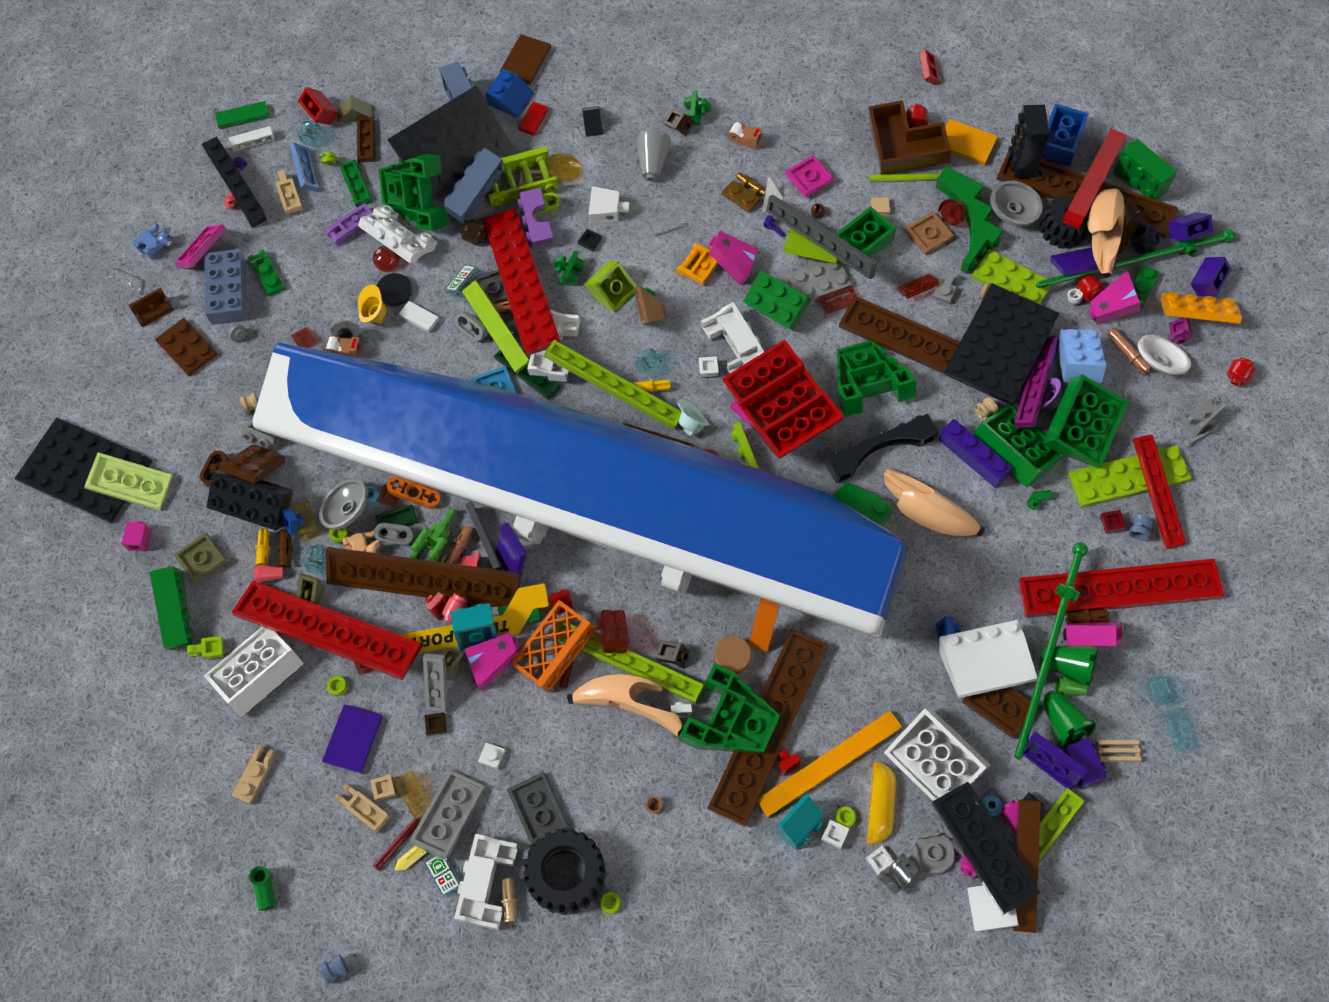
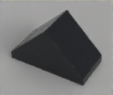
(592, 121)

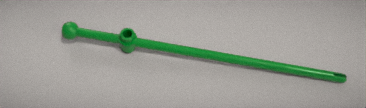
(1187, 247)
(1066, 592)

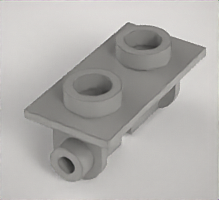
(259, 438)

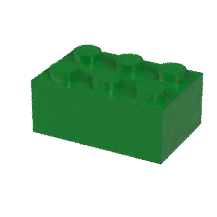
(1145, 170)
(777, 300)

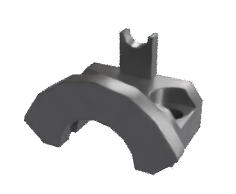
(347, 329)
(898, 874)

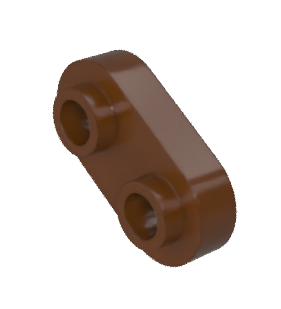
(211, 466)

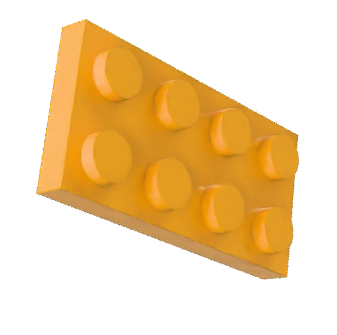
(1200, 307)

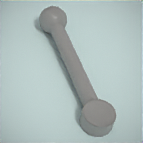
(1187, 443)

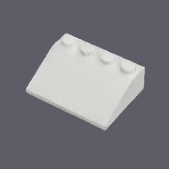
(987, 658)
(253, 670)
(935, 755)

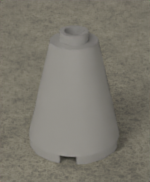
(652, 152)

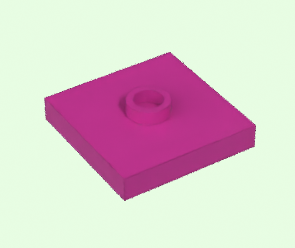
(809, 176)

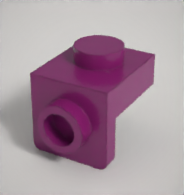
(1180, 331)

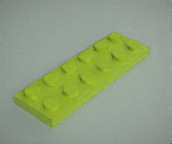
(1124, 477)

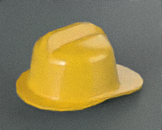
(371, 305)

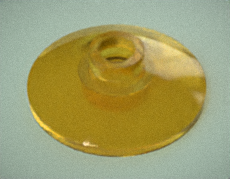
(563, 166)

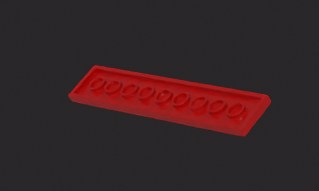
(521, 281)
(1124, 587)
(327, 630)

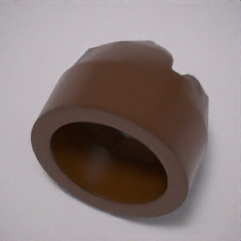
(820, 214)

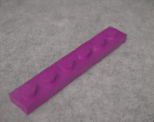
(1036, 385)

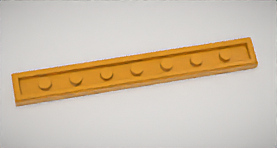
(828, 764)

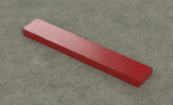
(1159, 491)

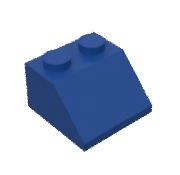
(508, 93)

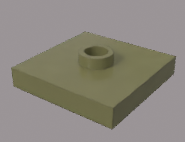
(200, 558)

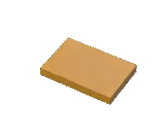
(970, 142)

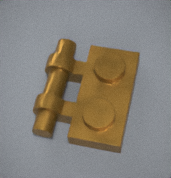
(741, 196)

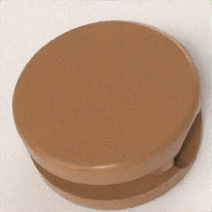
(733, 654)

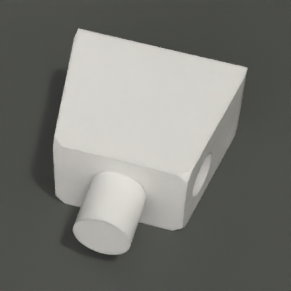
(605, 206)

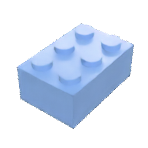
(1081, 354)

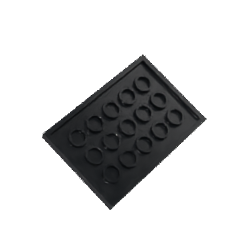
(454, 134)
(1001, 344)
(63, 464)

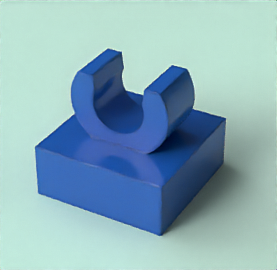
(292, 521)
(947, 627)

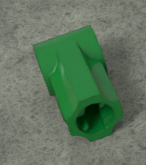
(263, 890)

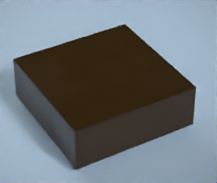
(435, 724)

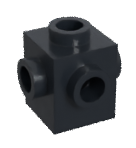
(1145, 239)

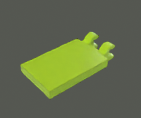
(801, 246)

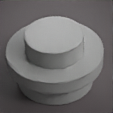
(236, 332)

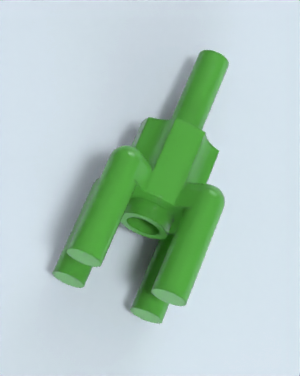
(434, 538)

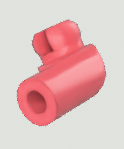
(230, 202)

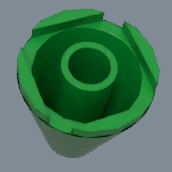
(1074, 662)
(1066, 719)

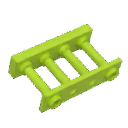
(523, 161)

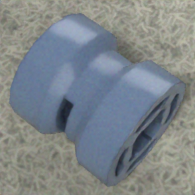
(1141, 527)
(331, 970)

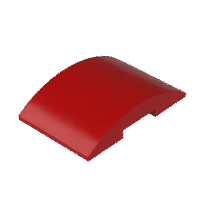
(782, 399)

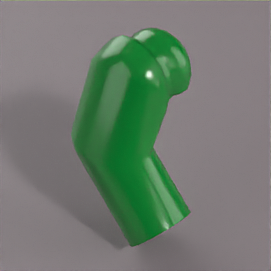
(1036, 498)

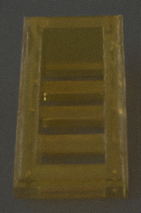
(312, 530)
(404, 778)

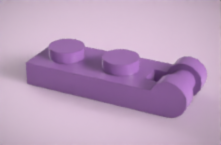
(347, 224)

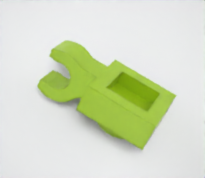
(209, 648)

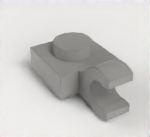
(945, 290)

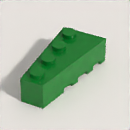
(171, 607)

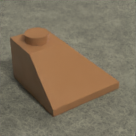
(648, 306)

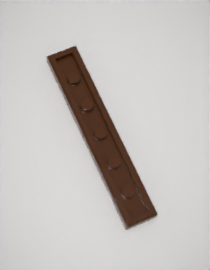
(1028, 853)

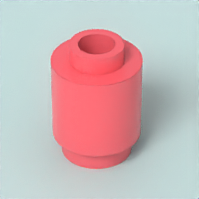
(454, 603)

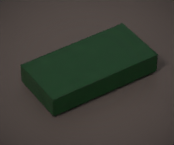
(402, 516)

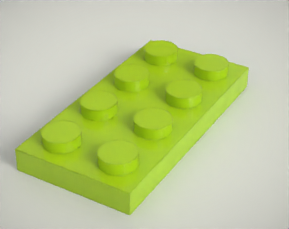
(1010, 276)

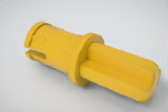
(650, 386)
(263, 547)

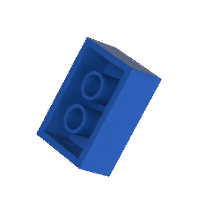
(1064, 133)

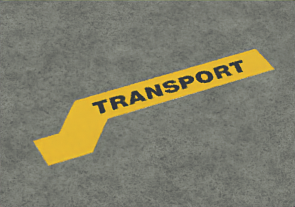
(511, 621)

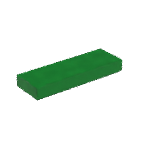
(242, 115)
(355, 183)

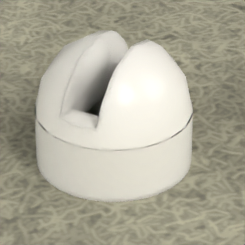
(1072, 296)

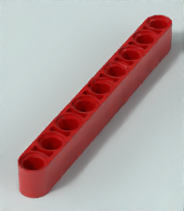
(1094, 178)

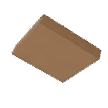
(929, 233)

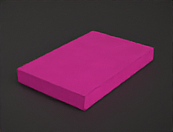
(200, 245)

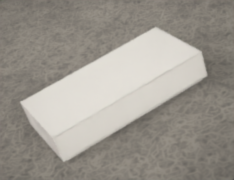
(418, 316)

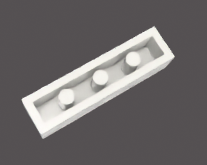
(251, 138)

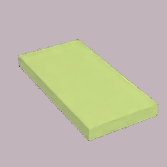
(128, 481)

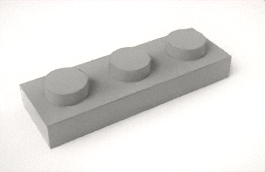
(435, 682)

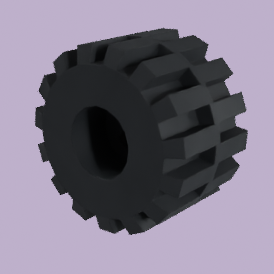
(1056, 230)

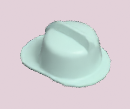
(691, 418)

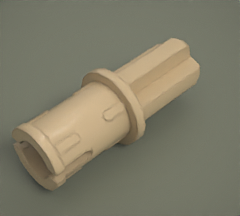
(509, 900)

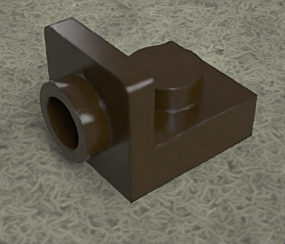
(679, 122)
(672, 653)

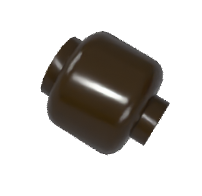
(473, 232)

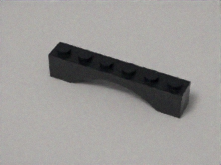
(234, 181)
(915, 432)

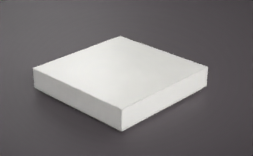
(985, 912)

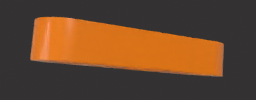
(398, 492)

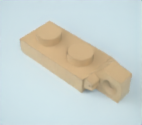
(288, 193)

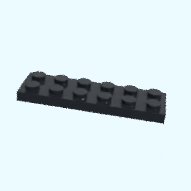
(985, 848)

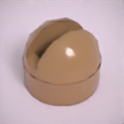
(656, 808)

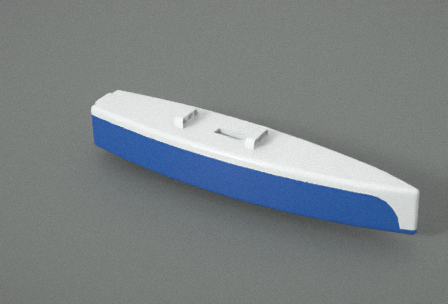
(591, 482)

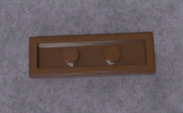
(365, 139)

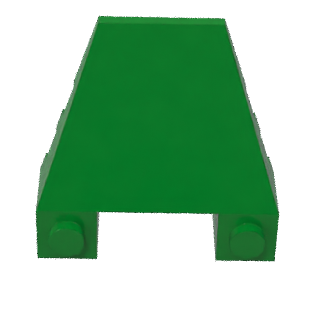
(409, 191)
(869, 371)
(739, 721)

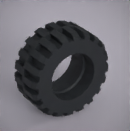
(544, 851)

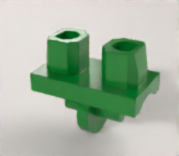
(698, 107)
(573, 263)

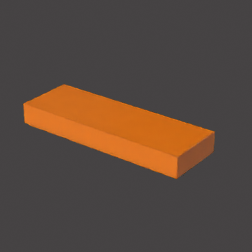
(764, 625)

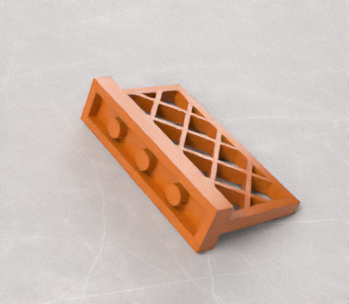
(567, 651)

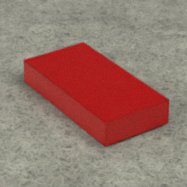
(533, 118)

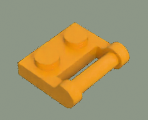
(702, 268)

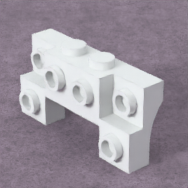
(388, 231)
(736, 332)
(539, 365)
(478, 881)

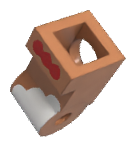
(745, 135)
(344, 346)

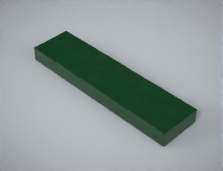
(538, 383)

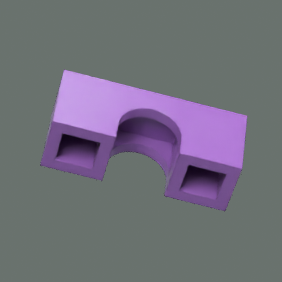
(532, 203)

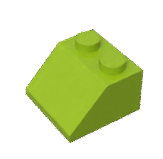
(611, 285)

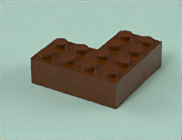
(903, 147)

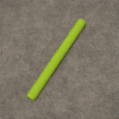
(904, 177)

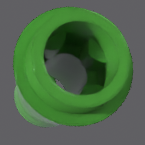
(1070, 687)

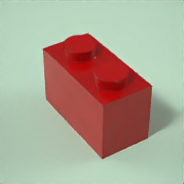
(317, 106)

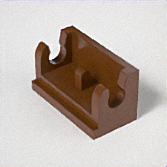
(151, 307)

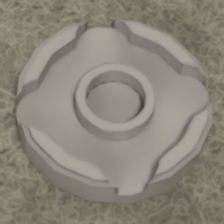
(934, 859)

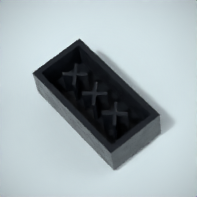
(1029, 141)
(251, 502)

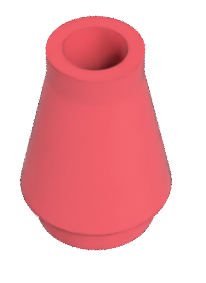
(267, 573)

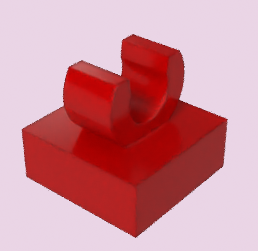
(563, 596)
(436, 604)
(788, 763)

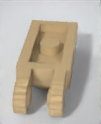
(253, 776)
(364, 809)

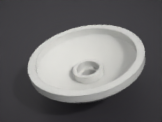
(1163, 355)

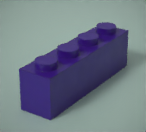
(974, 453)

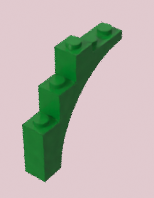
(978, 216)

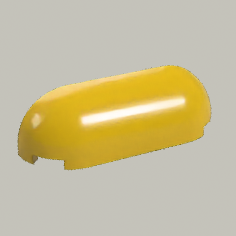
(881, 804)

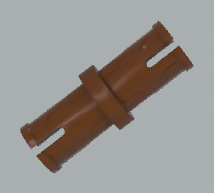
(285, 549)
(1086, 616)

